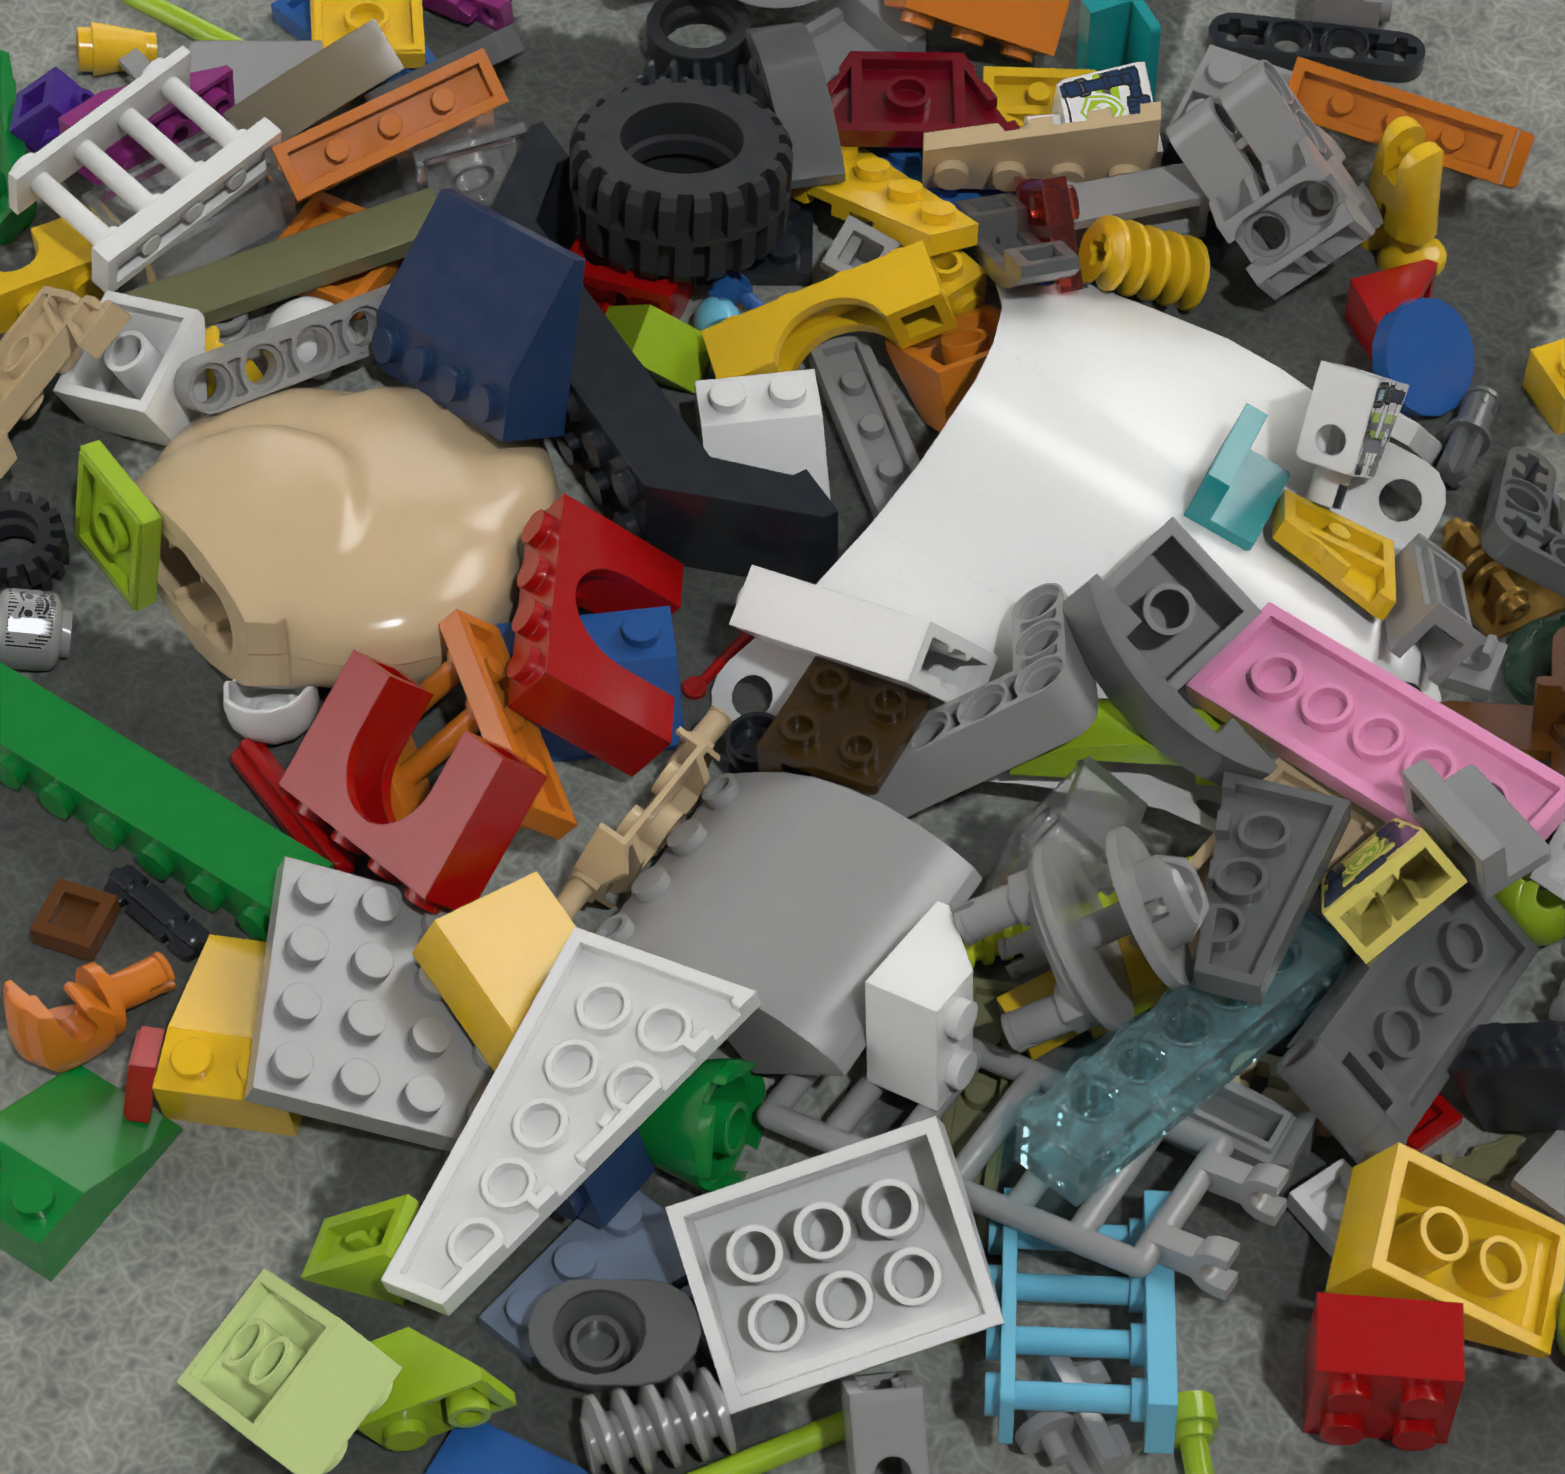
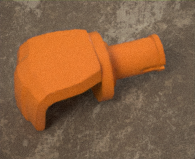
(82, 1030)

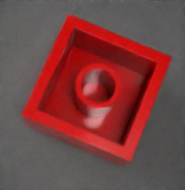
(1383, 1370)

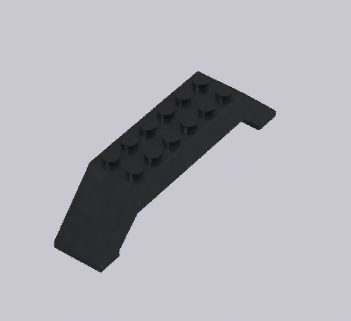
(640, 448)

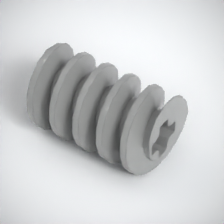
(656, 1424)

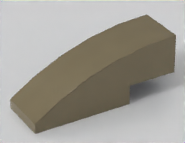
(322, 83)

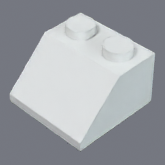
(133, 379)
(764, 422)
(923, 1014)

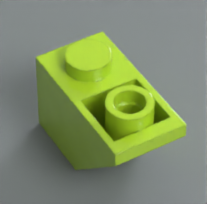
(431, 1393)

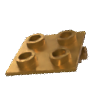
(1496, 596)

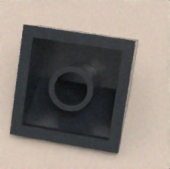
(1515, 1075)

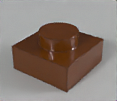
(75, 919)

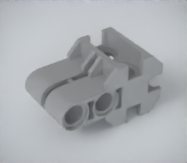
(1256, 162)

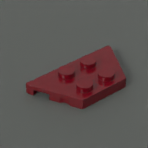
(902, 95)

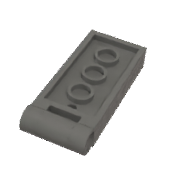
(1396, 1025)

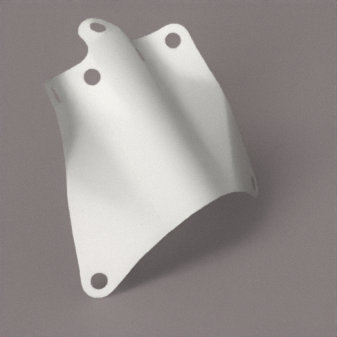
(1068, 462)

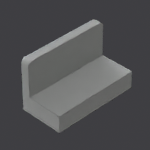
(1474, 826)

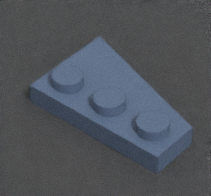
(631, 1246)

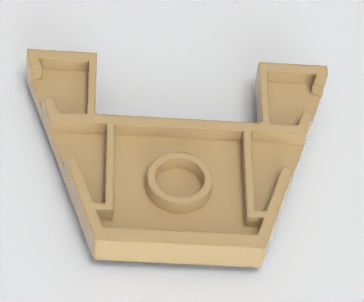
(48, 342)

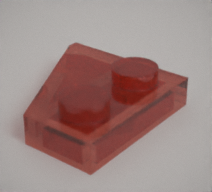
(1051, 213)

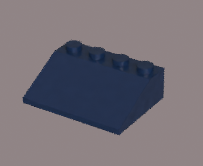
(484, 320)

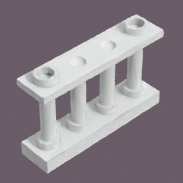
(159, 219)

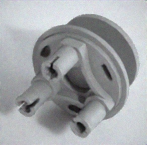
(1078, 937)

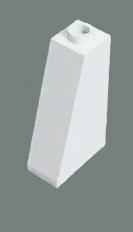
(860, 635)

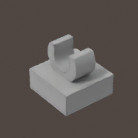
(1478, 671)

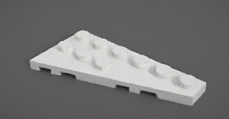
(577, 1080)

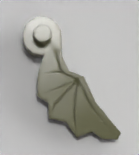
(1486, 1160)

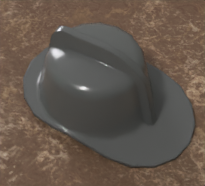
(614, 1332)

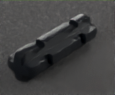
(157, 912)

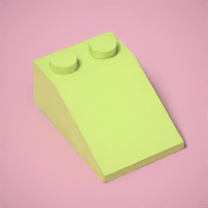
(290, 1376)

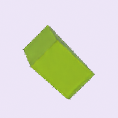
(663, 344)
(359, 1246)

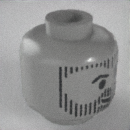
(33, 629)

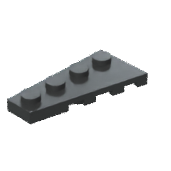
(1262, 879)

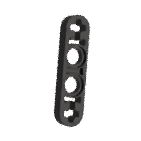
(1317, 41)

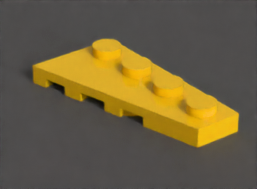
(894, 204)

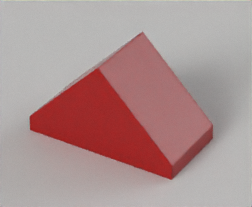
(1381, 291)

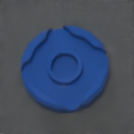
(1427, 349)

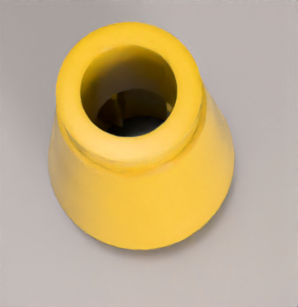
(104, 44)

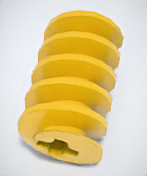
(1145, 262)

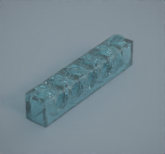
(1167, 1068)

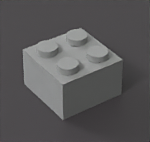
(1183, 602)

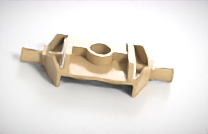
(617, 857)

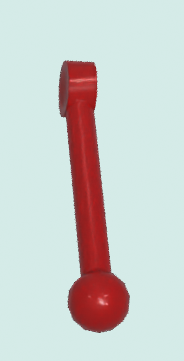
(696, 686)

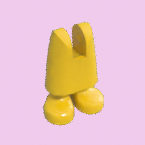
(1407, 193)

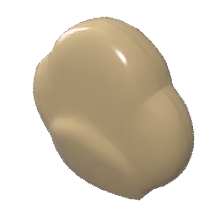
(339, 531)

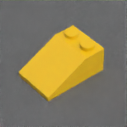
(211, 1041)
(1444, 1237)

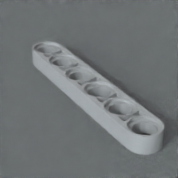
(281, 350)

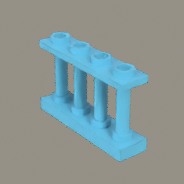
(1145, 1344)

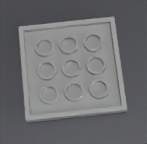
(352, 1018)

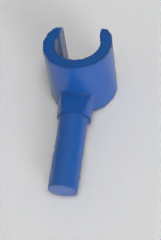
(735, 288)

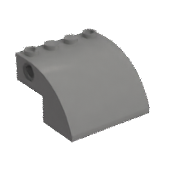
(793, 898)

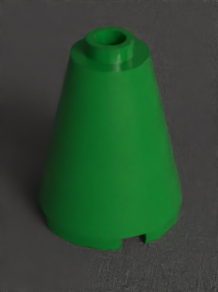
(707, 1124)

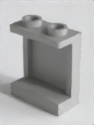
(858, 27)

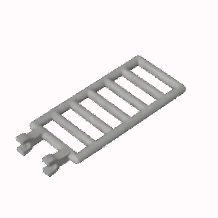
(1163, 1240)

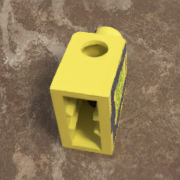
(1387, 887)

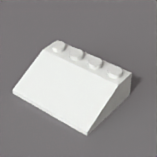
(835, 1264)

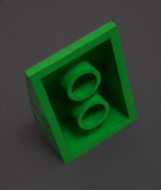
(69, 1165)

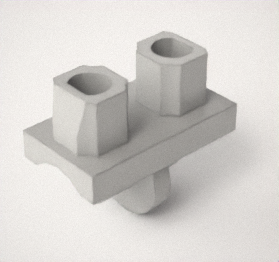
(1079, 1438)

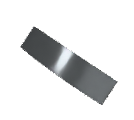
(800, 100)
(1009, 249)
(1145, 697)

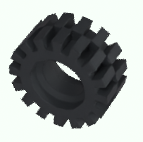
(48, 533)

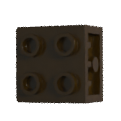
(842, 727)

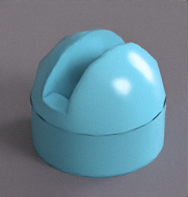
(713, 311)

